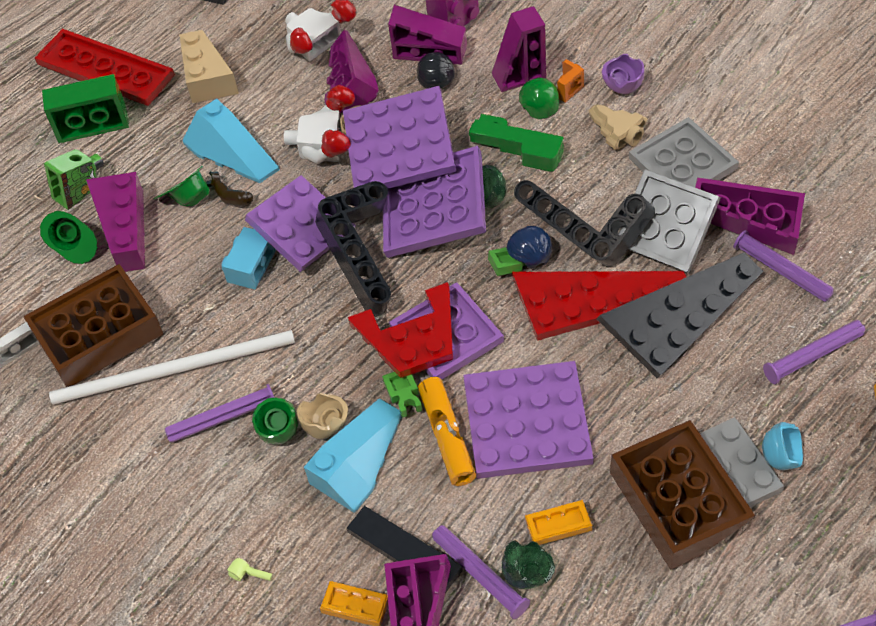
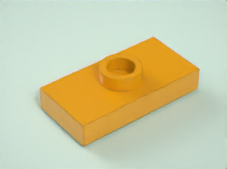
(558, 522)
(354, 604)

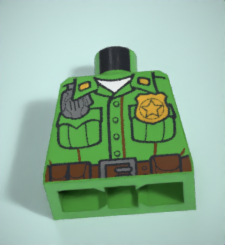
(68, 176)

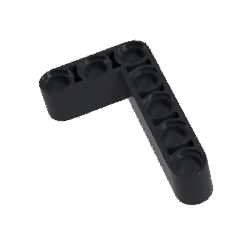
(578, 228)
(351, 243)

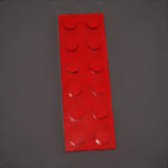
(89, 59)

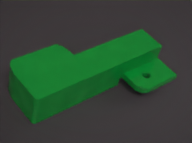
(536, 148)

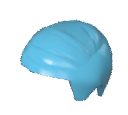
(783, 446)

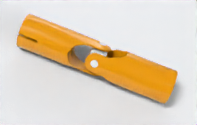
(447, 432)

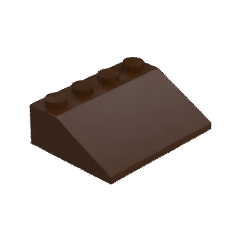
(93, 325)
(680, 493)

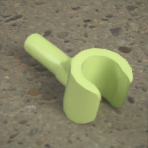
(240, 567)

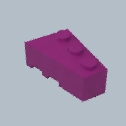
(419, 34)
(521, 50)
(417, 590)

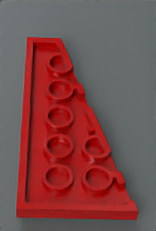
(574, 299)

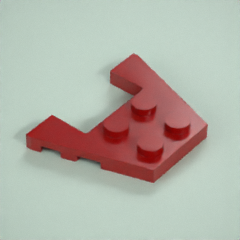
(415, 343)

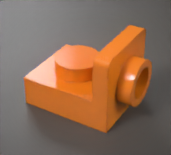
(571, 80)

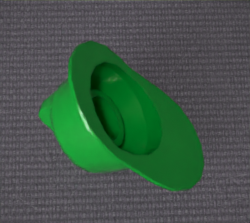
(189, 191)
(68, 237)

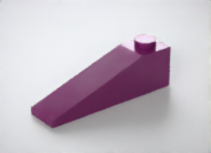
(351, 71)

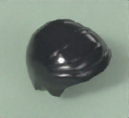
(435, 70)

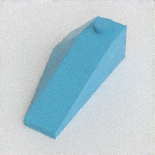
(222, 138)
(352, 458)

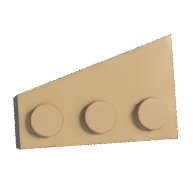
(205, 69)

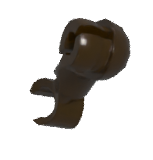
(227, 195)

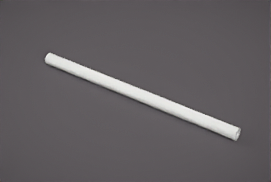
(171, 367)

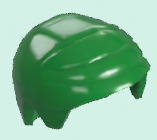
(539, 98)
(275, 421)

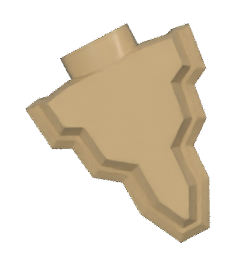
(618, 126)

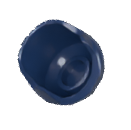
(530, 246)

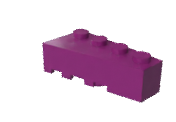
(766, 213)
(121, 214)

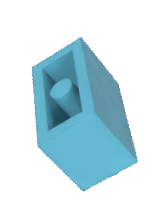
(247, 259)

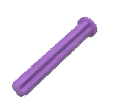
(783, 266)
(813, 351)
(217, 415)
(481, 572)

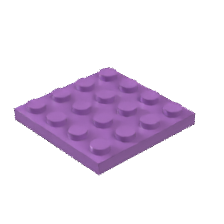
(400, 139)
(436, 207)
(527, 420)

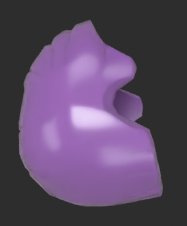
(623, 74)

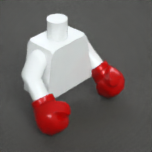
(315, 30)
(320, 133)

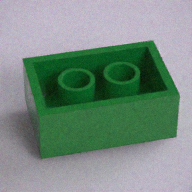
(85, 108)

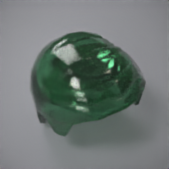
(494, 186)
(526, 565)

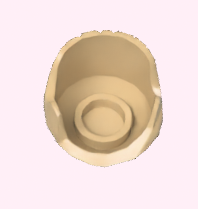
(322, 415)

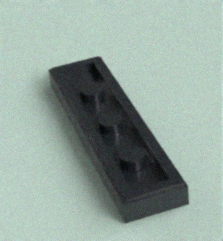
(394, 541)

